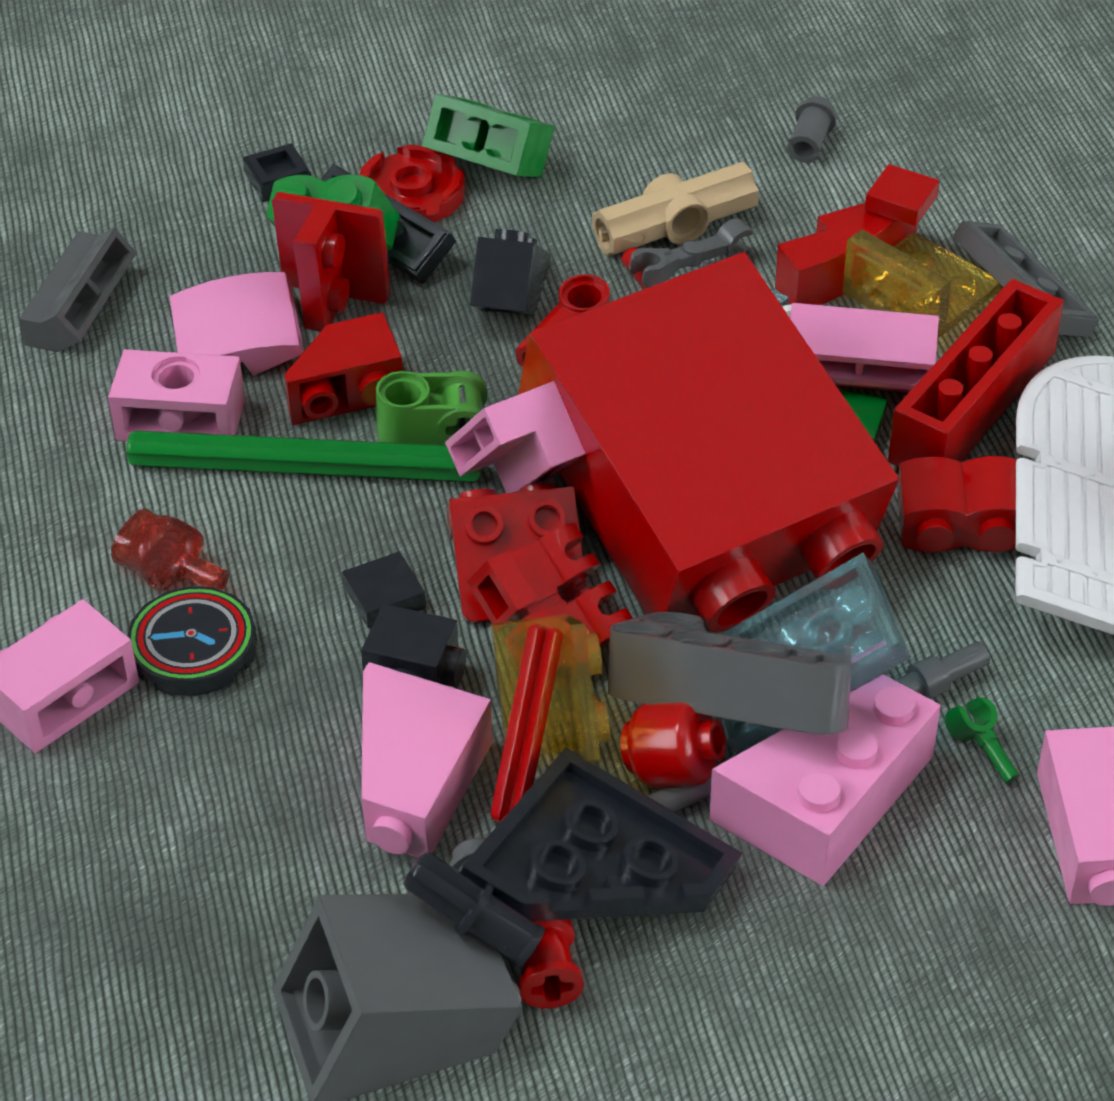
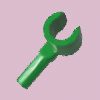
(984, 718)

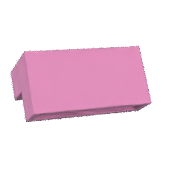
(869, 345)
(522, 436)

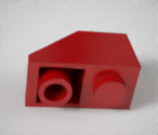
(341, 369)

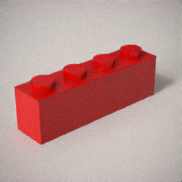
(977, 376)

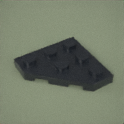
(598, 850)

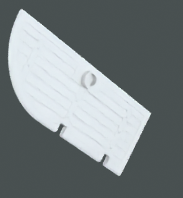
(1067, 492)

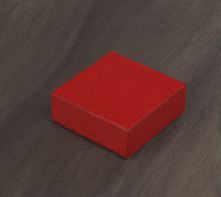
(902, 195)

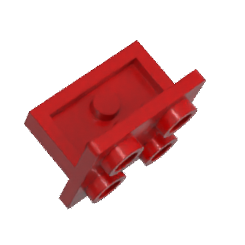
(331, 254)

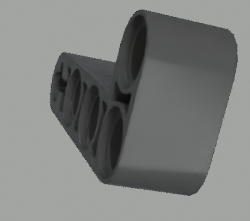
(729, 677)

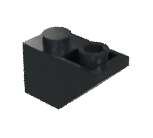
(509, 273)

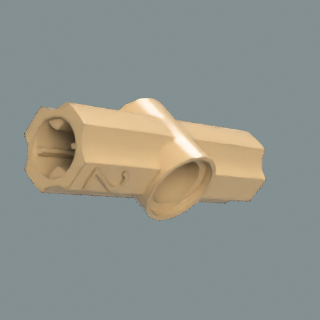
(675, 209)

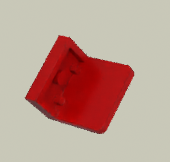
(493, 523)

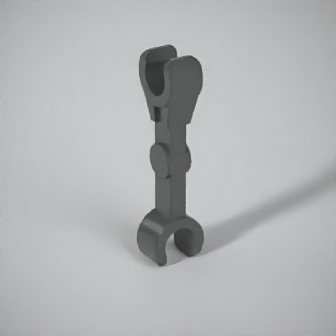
(662, 263)

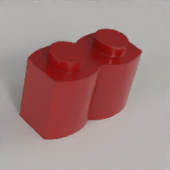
(958, 504)

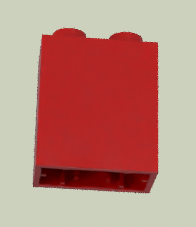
(711, 443)

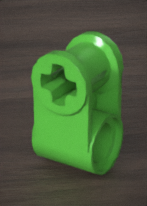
(426, 405)

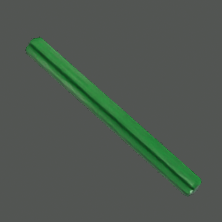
(294, 456)

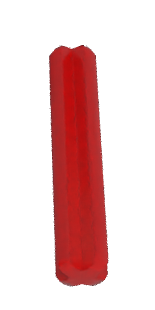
(527, 718)

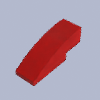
(814, 265)

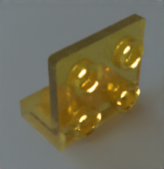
(914, 279)
(574, 712)

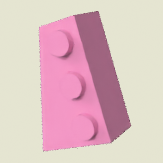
(822, 793)

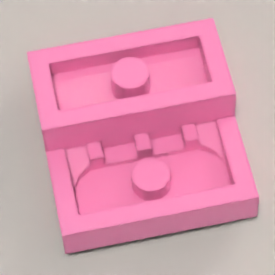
(239, 317)

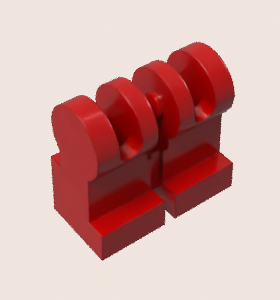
(529, 582)

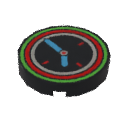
(192, 640)

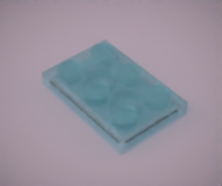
(835, 614)

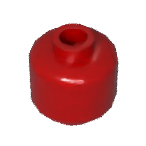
(671, 745)

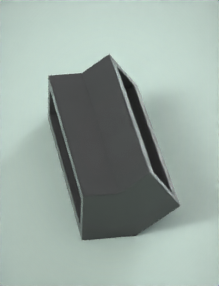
(75, 290)

